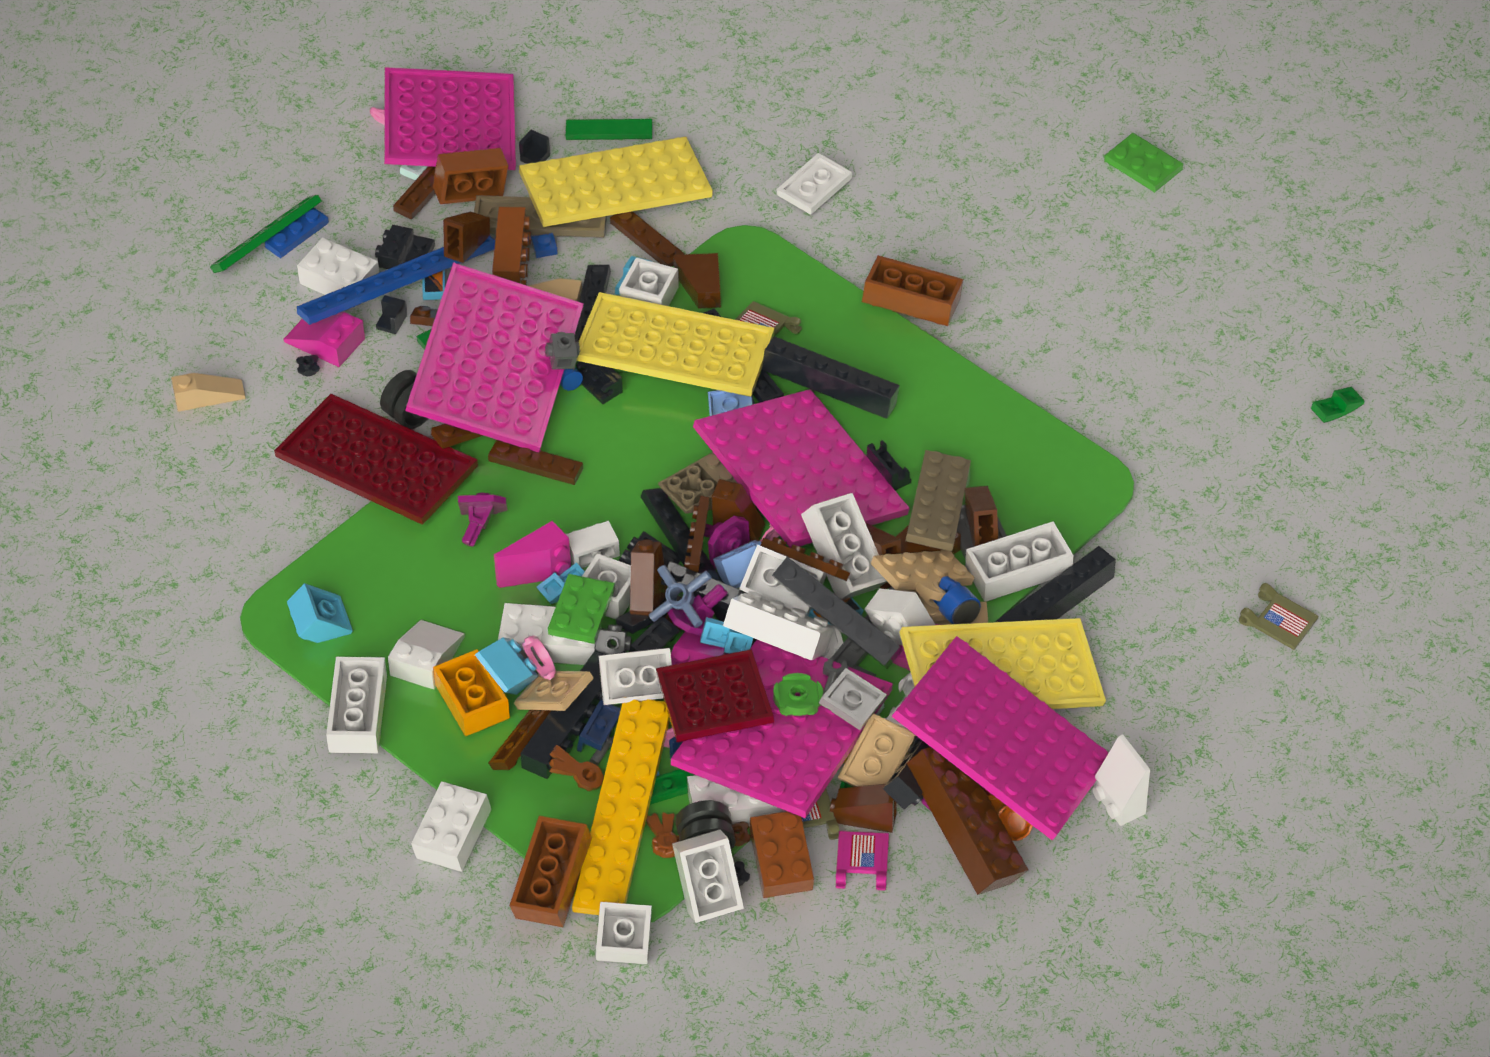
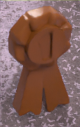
(585, 774)
(664, 834)

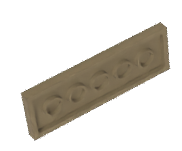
(489, 206)
(938, 500)

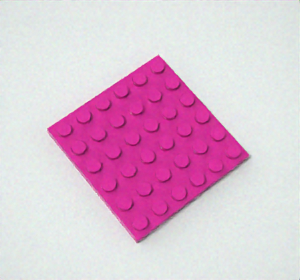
(446, 114)

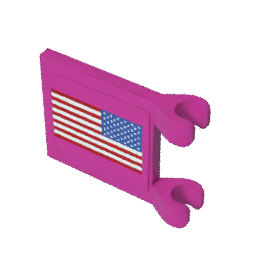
(863, 855)

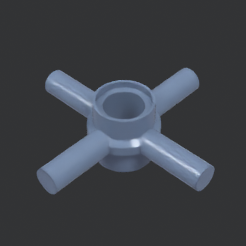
(671, 595)

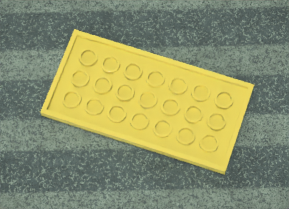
(615, 181)
(674, 344)
(1040, 655)

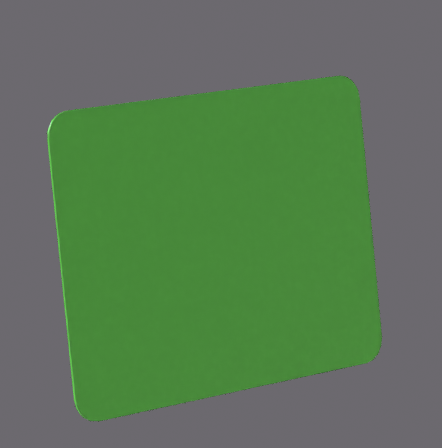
(409, 572)

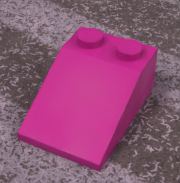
(329, 338)
(533, 557)
(690, 649)

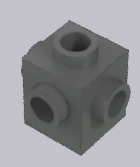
(562, 350)
(603, 641)

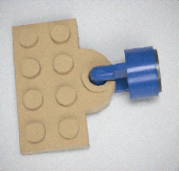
(934, 577)

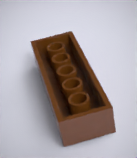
(968, 822)

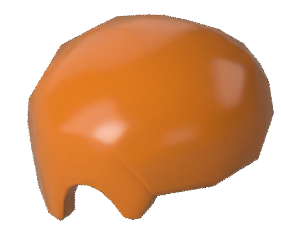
(1015, 825)

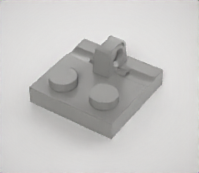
(852, 698)

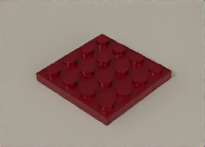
(714, 695)

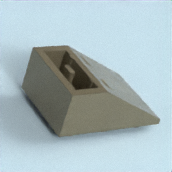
(695, 481)

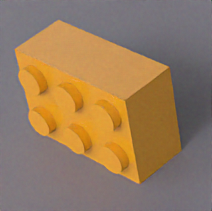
(471, 693)

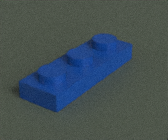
(296, 232)

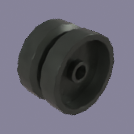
(395, 399)
(704, 818)

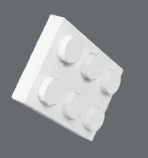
(814, 183)

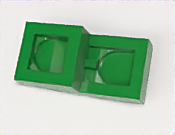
(1340, 404)

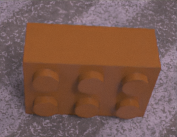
(468, 174)
(781, 854)

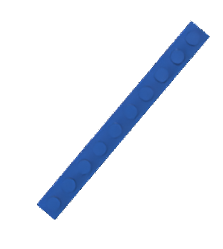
(382, 283)

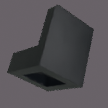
(534, 147)
(392, 314)

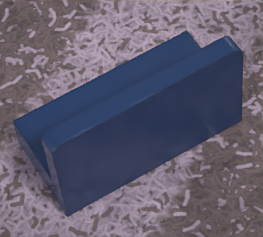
(599, 726)

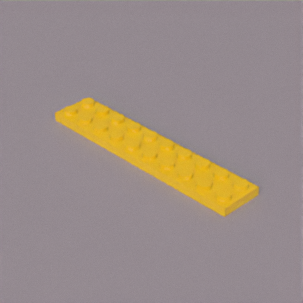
(622, 805)

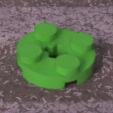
(788, 703)

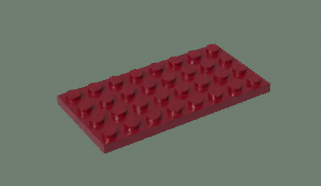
(376, 458)

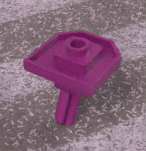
(480, 509)
(726, 536)
(703, 608)

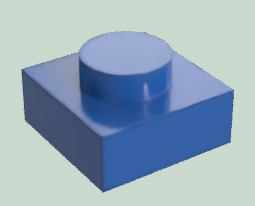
(544, 245)

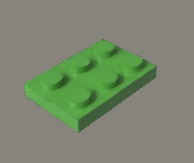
(1143, 162)
(581, 608)

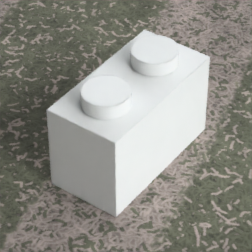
(593, 540)

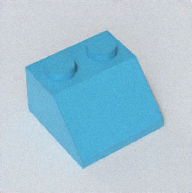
(318, 614)
(508, 665)

